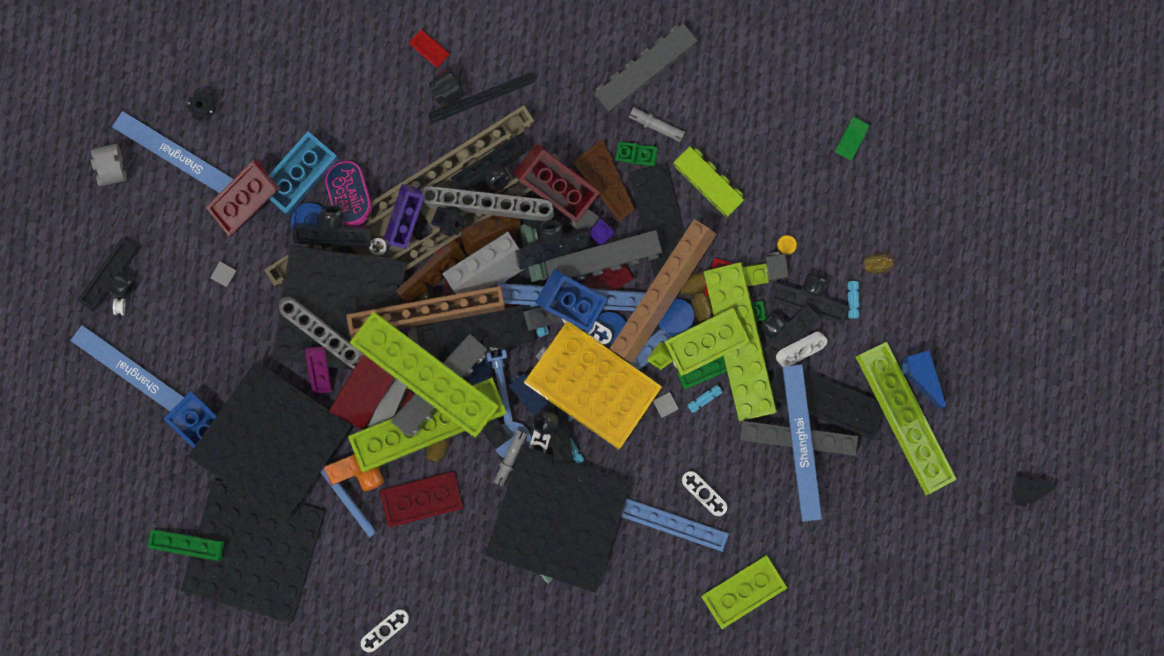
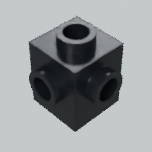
(199, 99)
(448, 221)

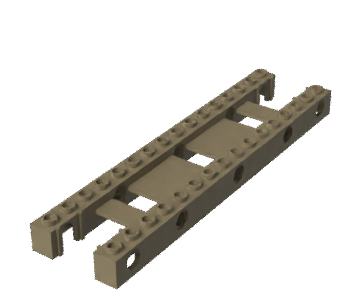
(435, 175)

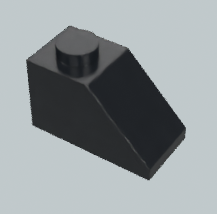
(1029, 491)

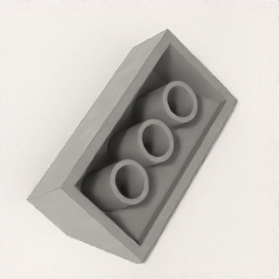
(485, 267)

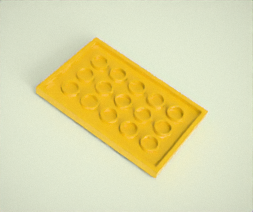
(593, 385)

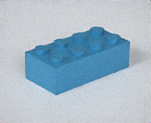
(301, 172)

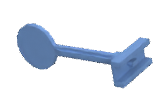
(509, 425)

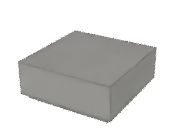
(223, 274)
(665, 405)

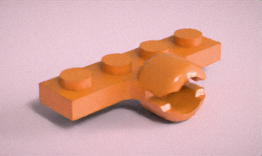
(350, 468)

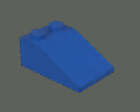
(571, 300)
(922, 374)
(190, 418)

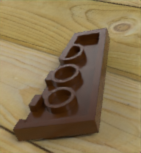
(600, 171)
(431, 272)

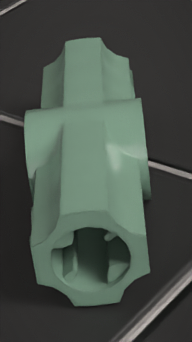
(529, 237)

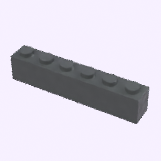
(645, 68)
(607, 256)
(460, 363)
(781, 437)

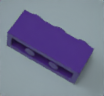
(404, 216)

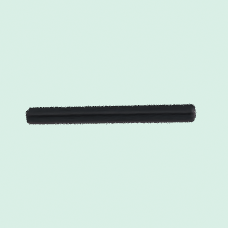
(481, 97)

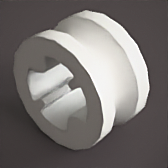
(382, 251)
(119, 306)

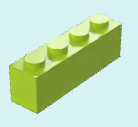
(708, 182)

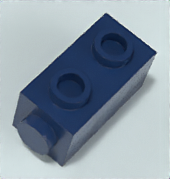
(531, 399)

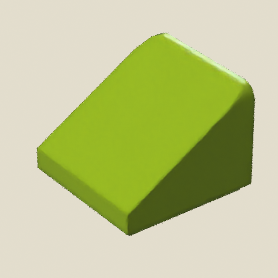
(660, 356)

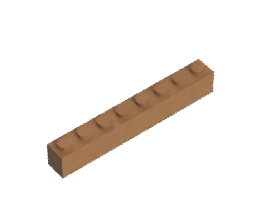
(663, 291)
(433, 310)

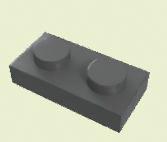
(540, 318)

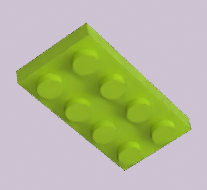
(707, 341)
(744, 592)

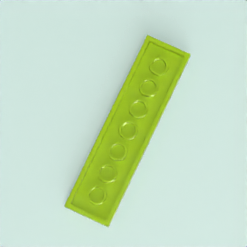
(746, 364)
(424, 374)
(906, 418)
(387, 443)

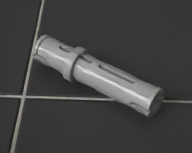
(656, 124)
(510, 458)

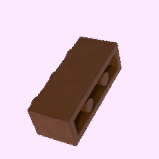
(485, 231)

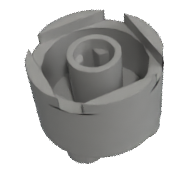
(109, 164)

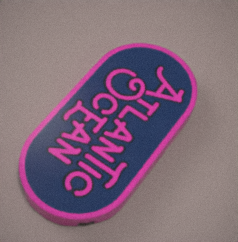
(349, 192)

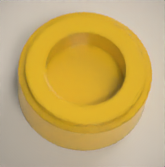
(787, 245)

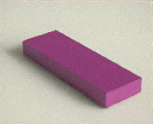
(318, 369)

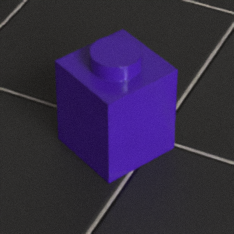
(601, 233)

